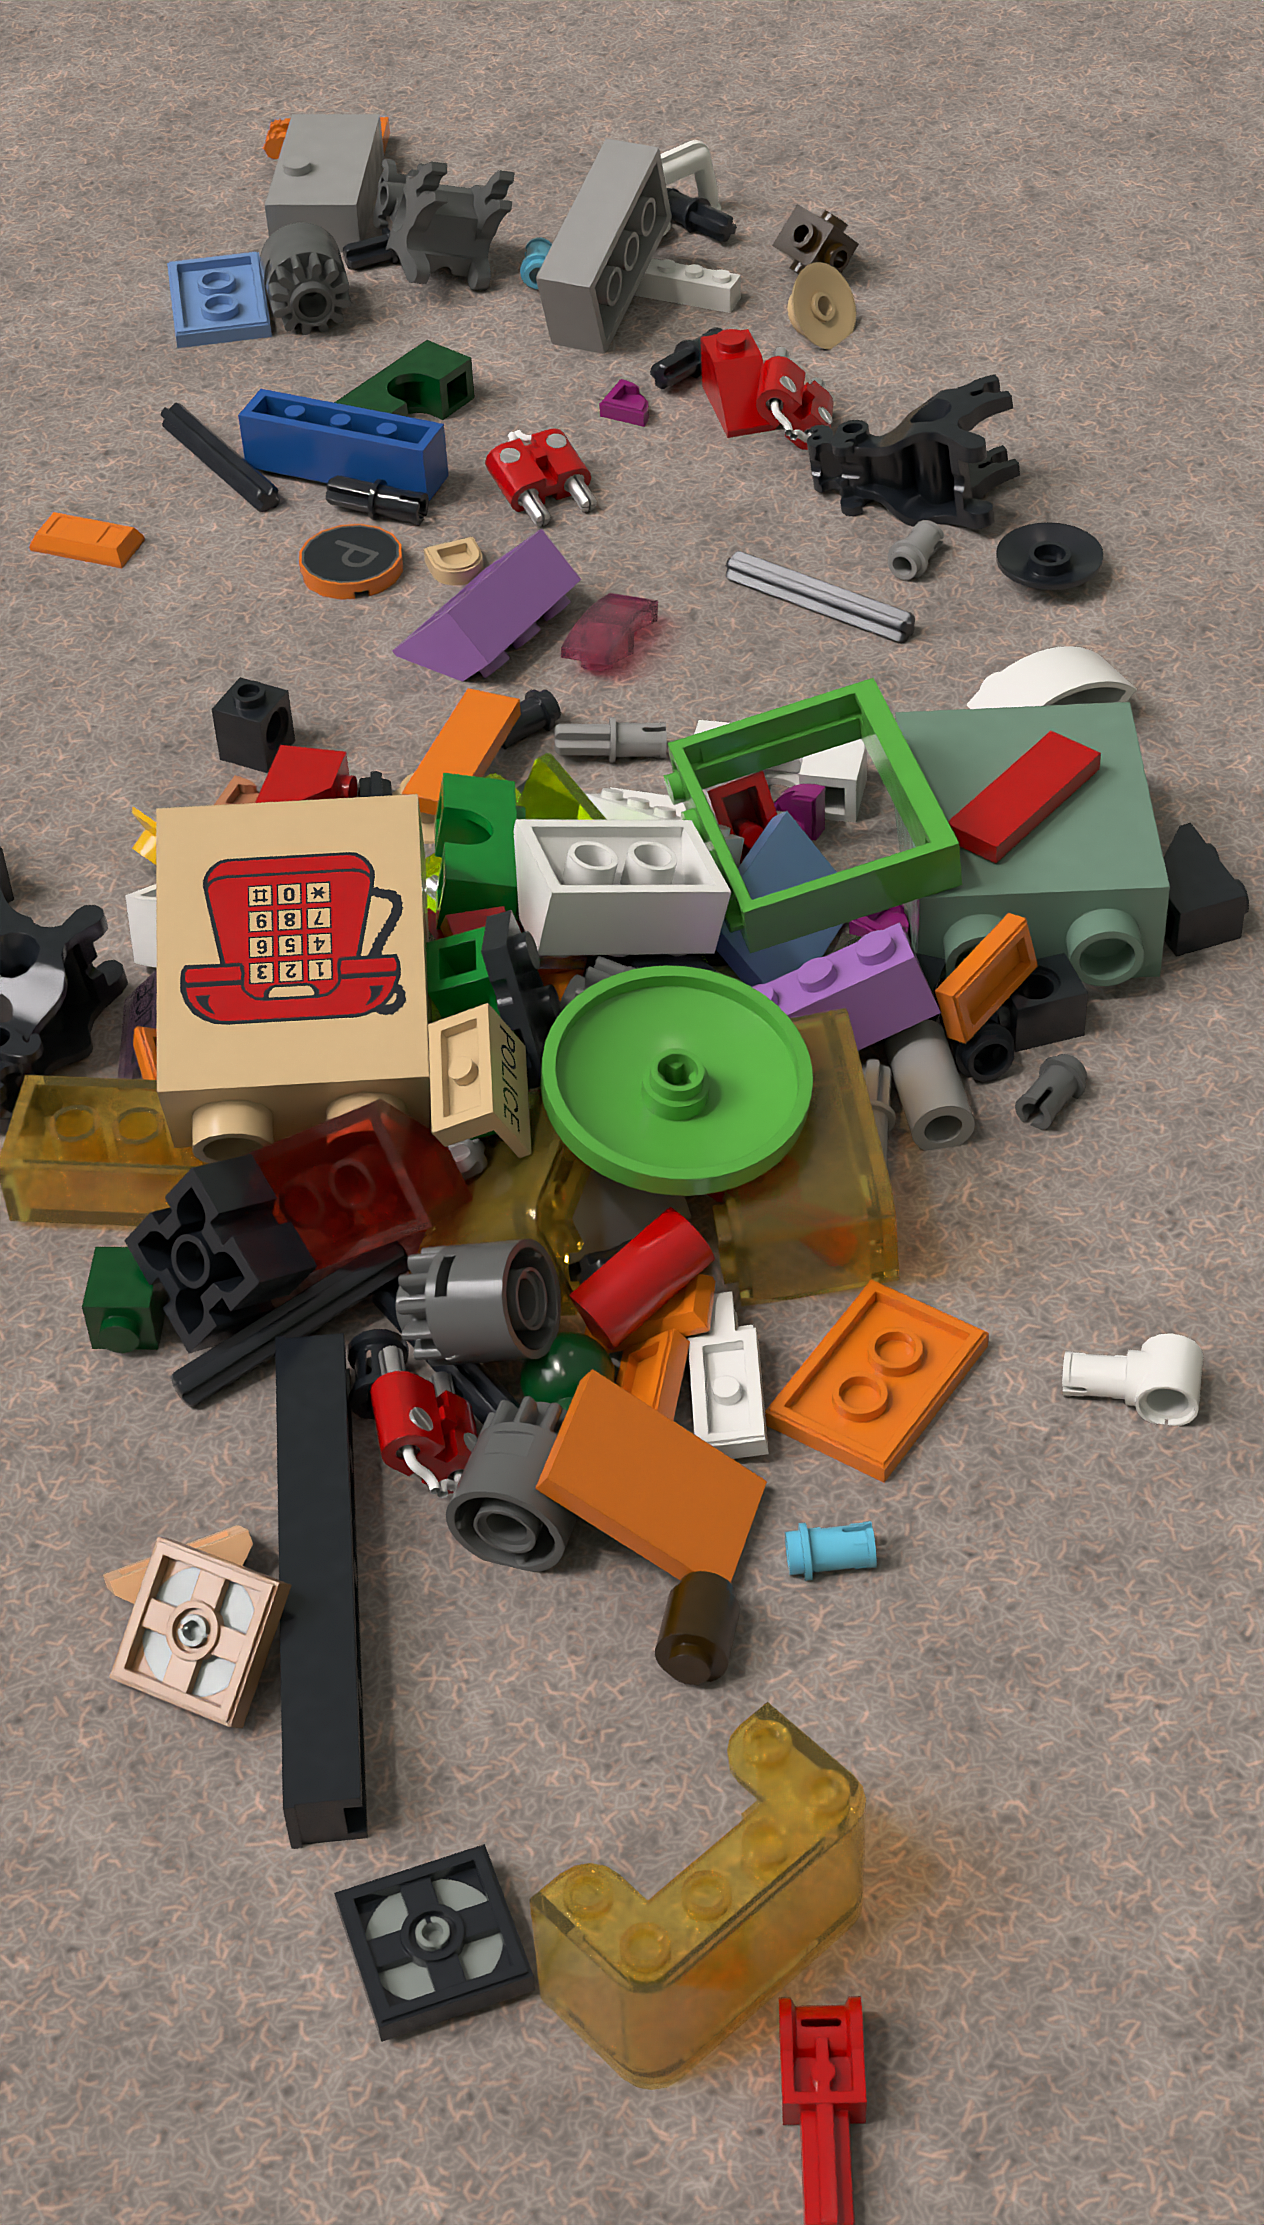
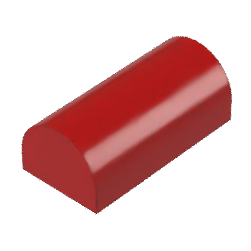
(641, 1278)

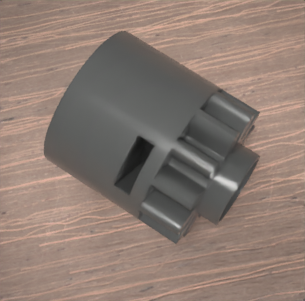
(305, 277)
(480, 1302)
(496, 1501)

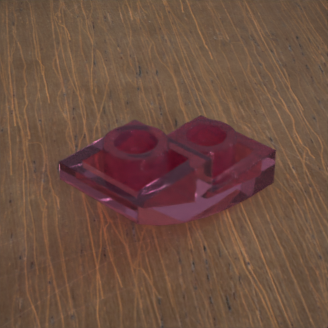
(608, 630)

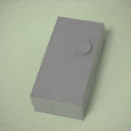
(327, 174)
(604, 246)

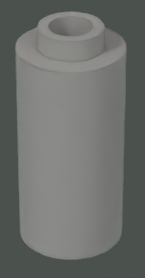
(929, 1086)

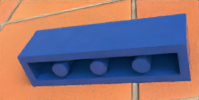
(332, 439)

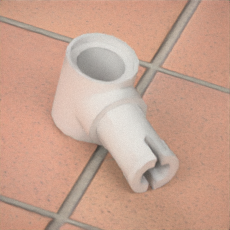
(1158, 1380)

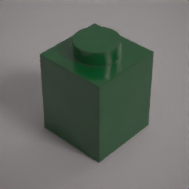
(121, 1305)

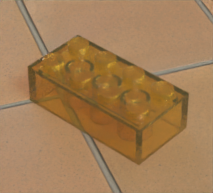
(89, 1152)

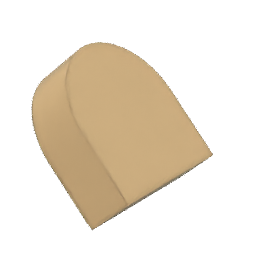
(454, 561)

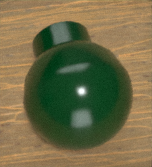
(559, 1372)

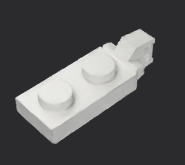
(728, 1384)

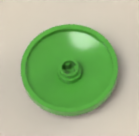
(676, 1080)

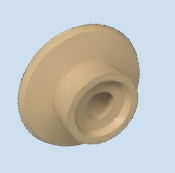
(822, 305)

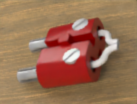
(789, 402)
(538, 471)
(422, 1424)

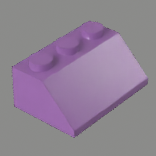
(493, 612)
(871, 978)

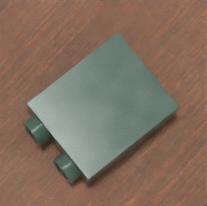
(1082, 877)

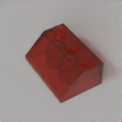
(361, 1181)

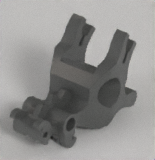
(441, 222)

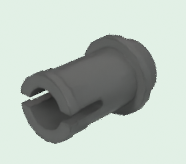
(1057, 1082)

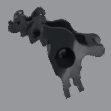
(923, 465)
(49, 995)

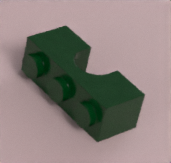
(421, 381)

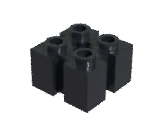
(220, 1251)

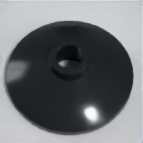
(1049, 556)

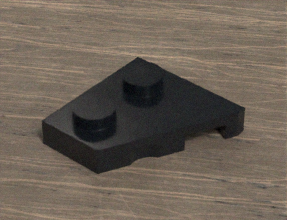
(519, 990)

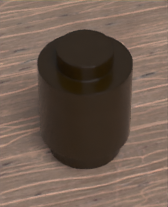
(698, 1628)

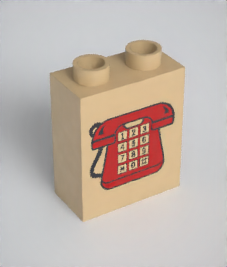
(289, 967)

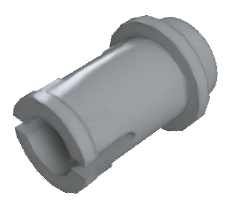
(910, 555)

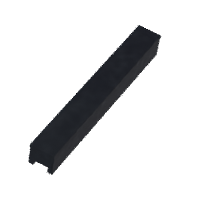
(321, 1614)

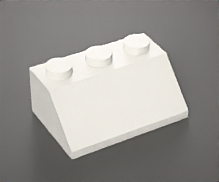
(618, 887)

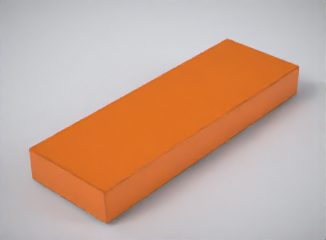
(464, 744)

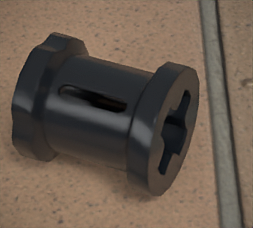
(368, 1369)

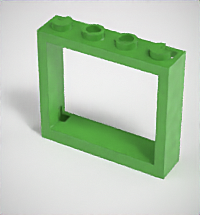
(791, 734)

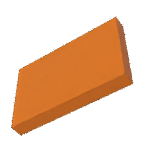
(876, 1380)
(650, 1482)

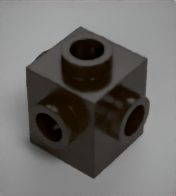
(823, 244)

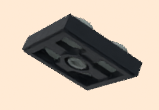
(434, 1942)

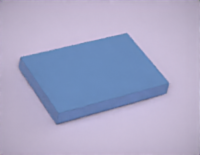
(218, 299)
(777, 862)

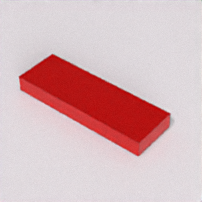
(1024, 796)

